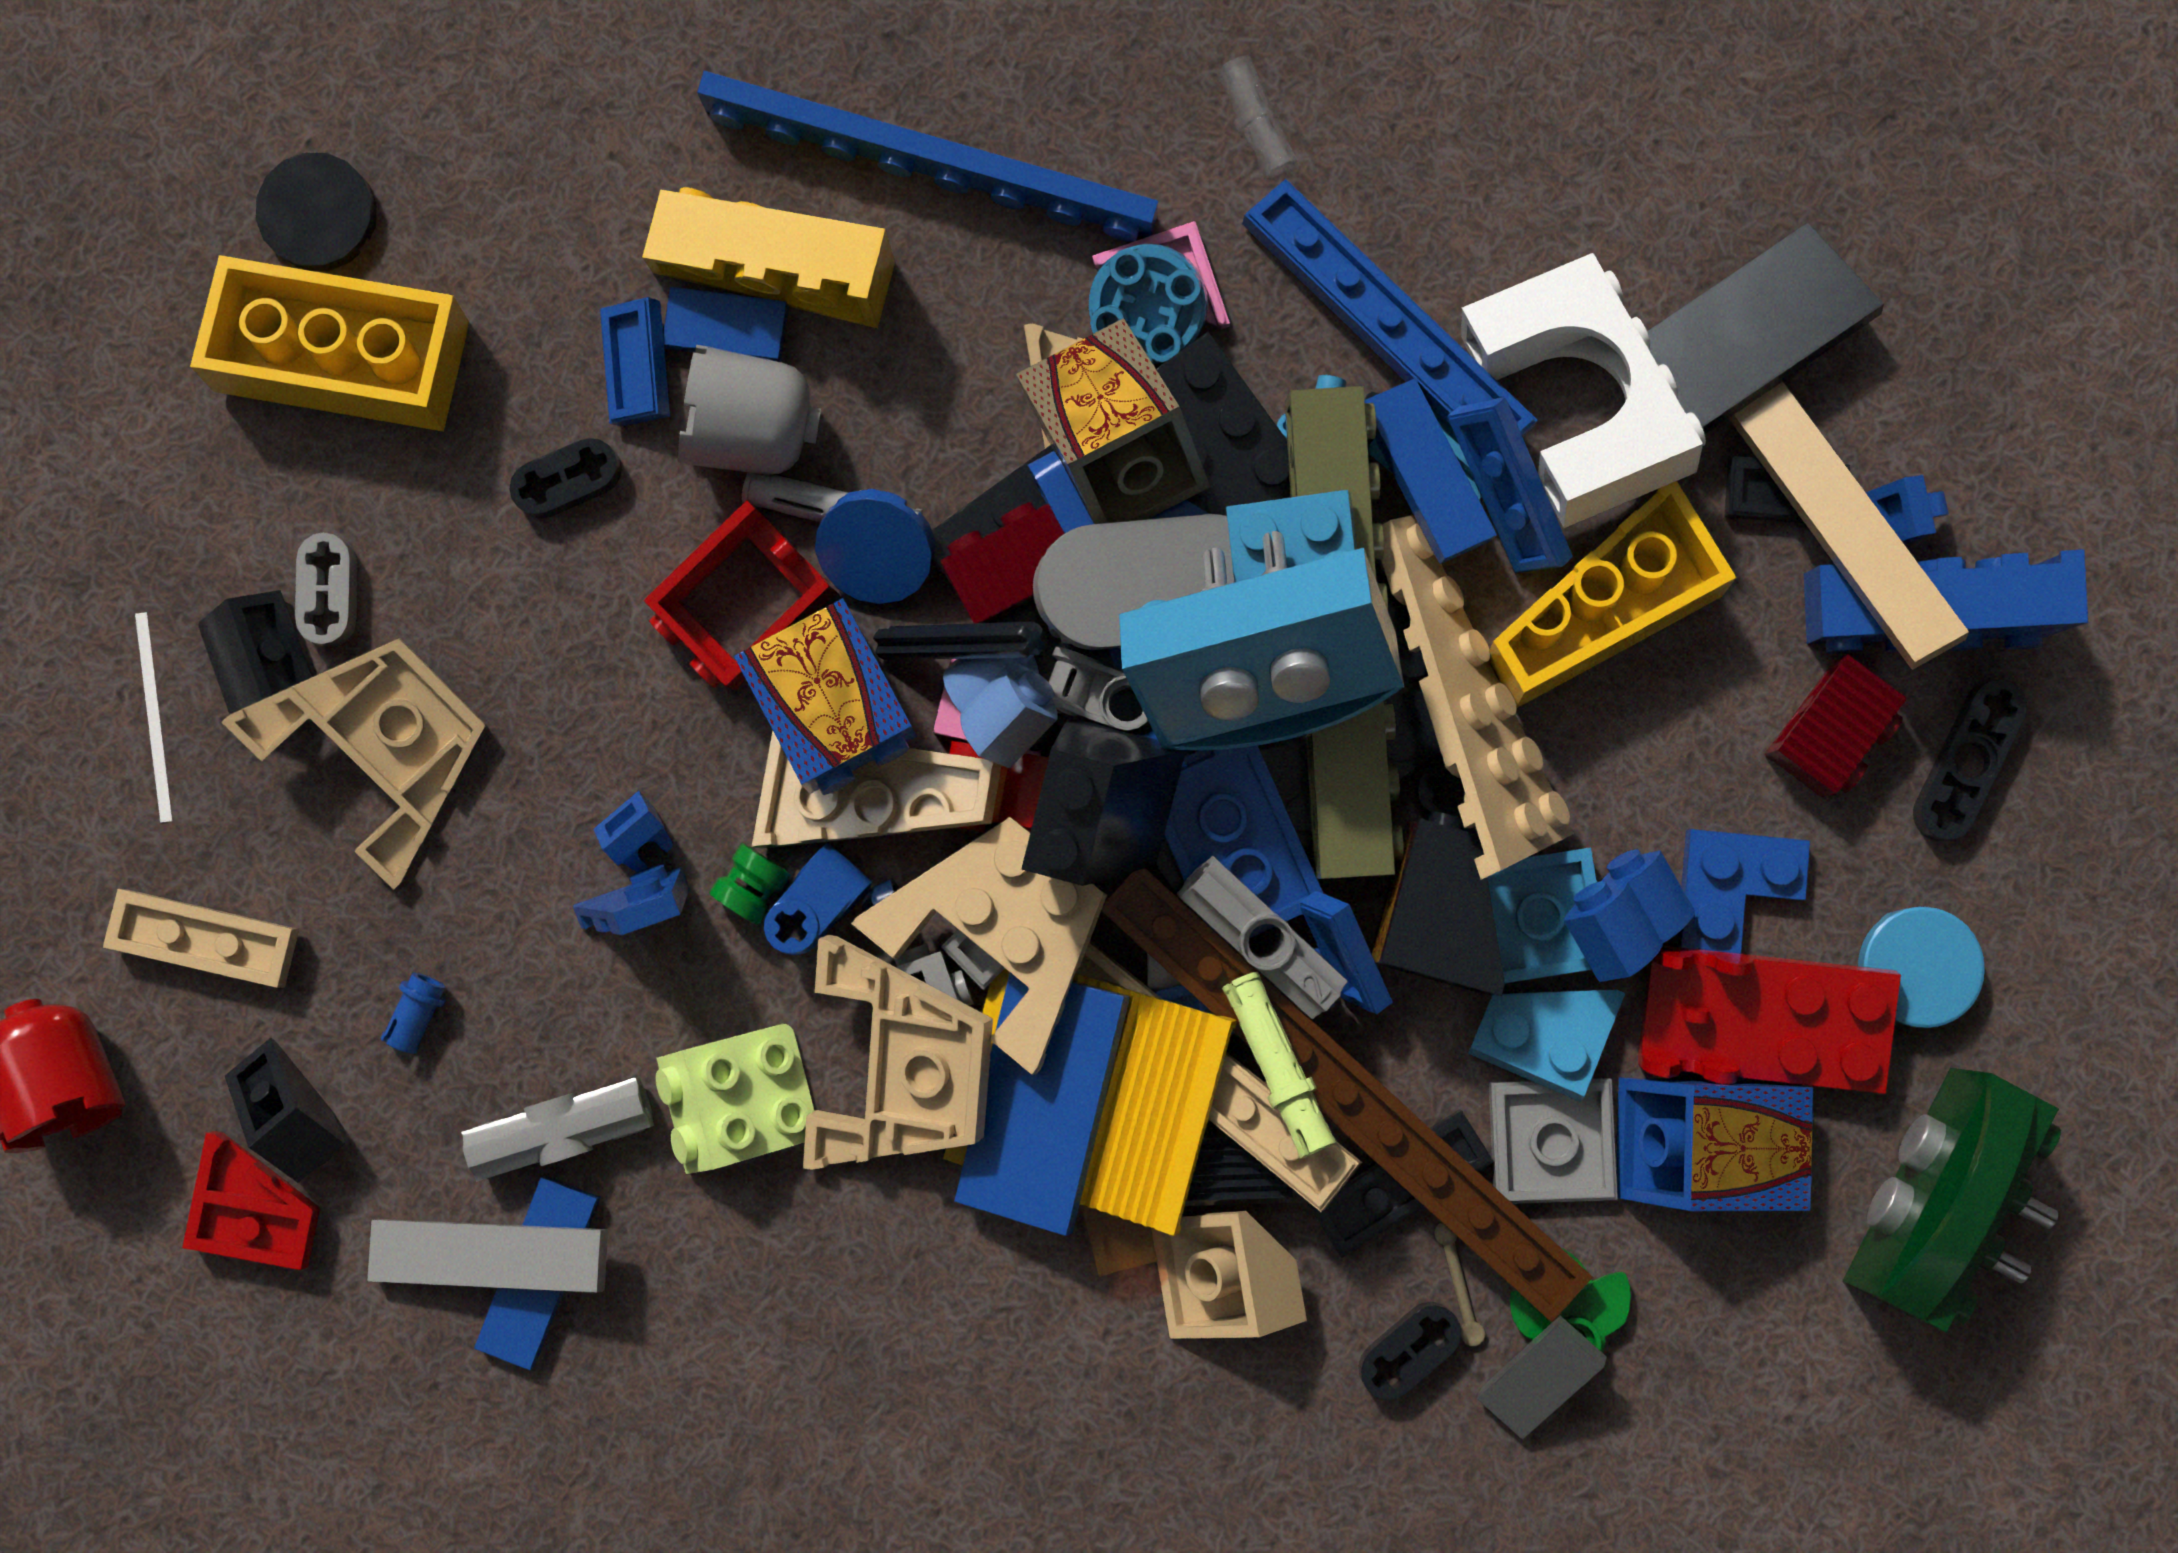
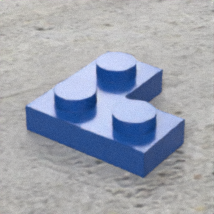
(1725, 869)

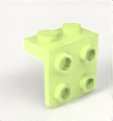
(735, 1098)

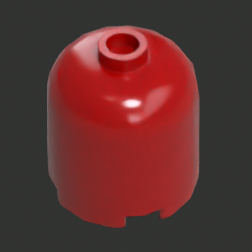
(52, 1076)

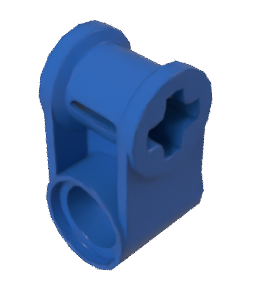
(824, 894)

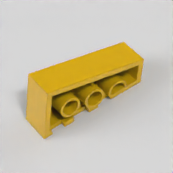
(772, 254)
(1614, 597)

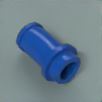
(413, 1012)

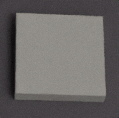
(1552, 1144)

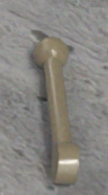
(1471, 1330)

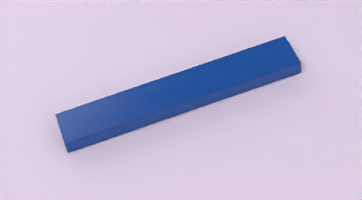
(1373, 304)

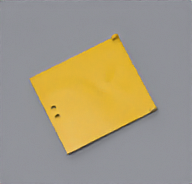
(1152, 1106)

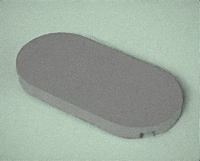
(1119, 568)

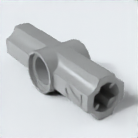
(1287, 963)
(557, 1129)

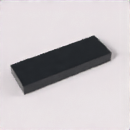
(1376, 1201)

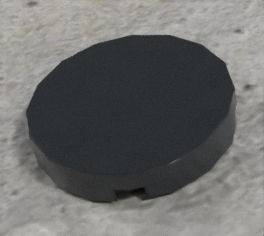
(315, 211)

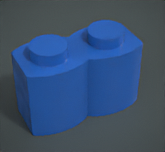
(1628, 914)

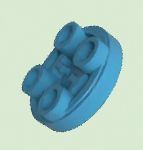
(1156, 296)
(1936, 960)

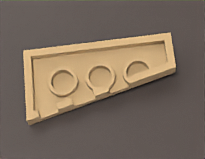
(902, 796)

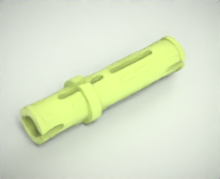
(1278, 1063)

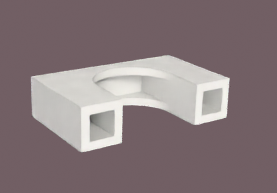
(1582, 316)

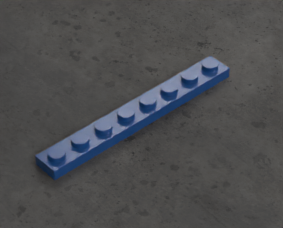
(906, 150)

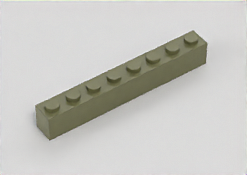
(1348, 760)

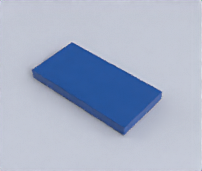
(1045, 1123)

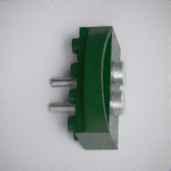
(1950, 1196)

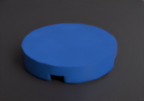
(875, 546)

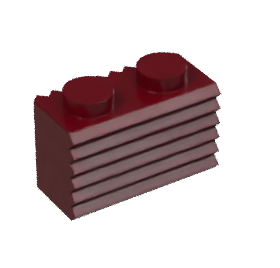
(998, 571)
(1837, 728)

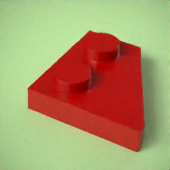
(248, 1209)

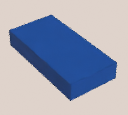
(725, 323)
(634, 362)
(1346, 950)

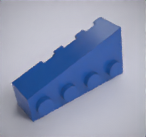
(1993, 601)

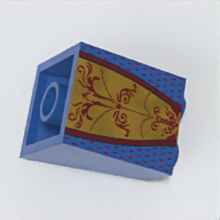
(826, 698)
(1714, 1145)

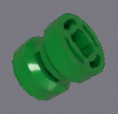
(757, 872)

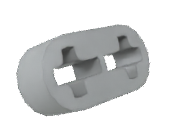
(312, 590)

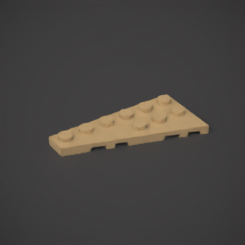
(1472, 710)

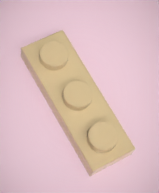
(201, 938)

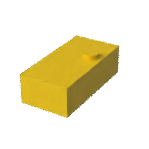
(330, 343)

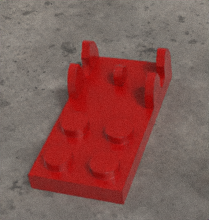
(1768, 1019)

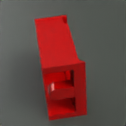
(678, 624)

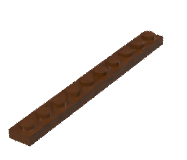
(1356, 1101)

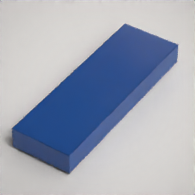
(1429, 473)
(1510, 485)
(522, 1317)

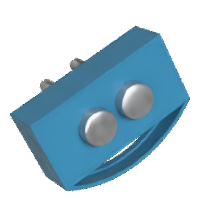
(1262, 652)

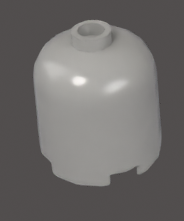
(745, 413)

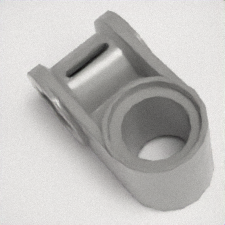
(1090, 690)

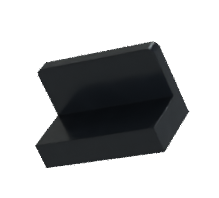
(253, 648)

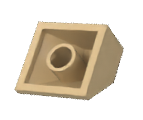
(1226, 1278)

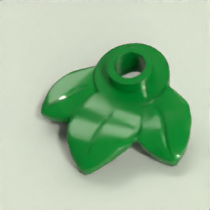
(1595, 1310)

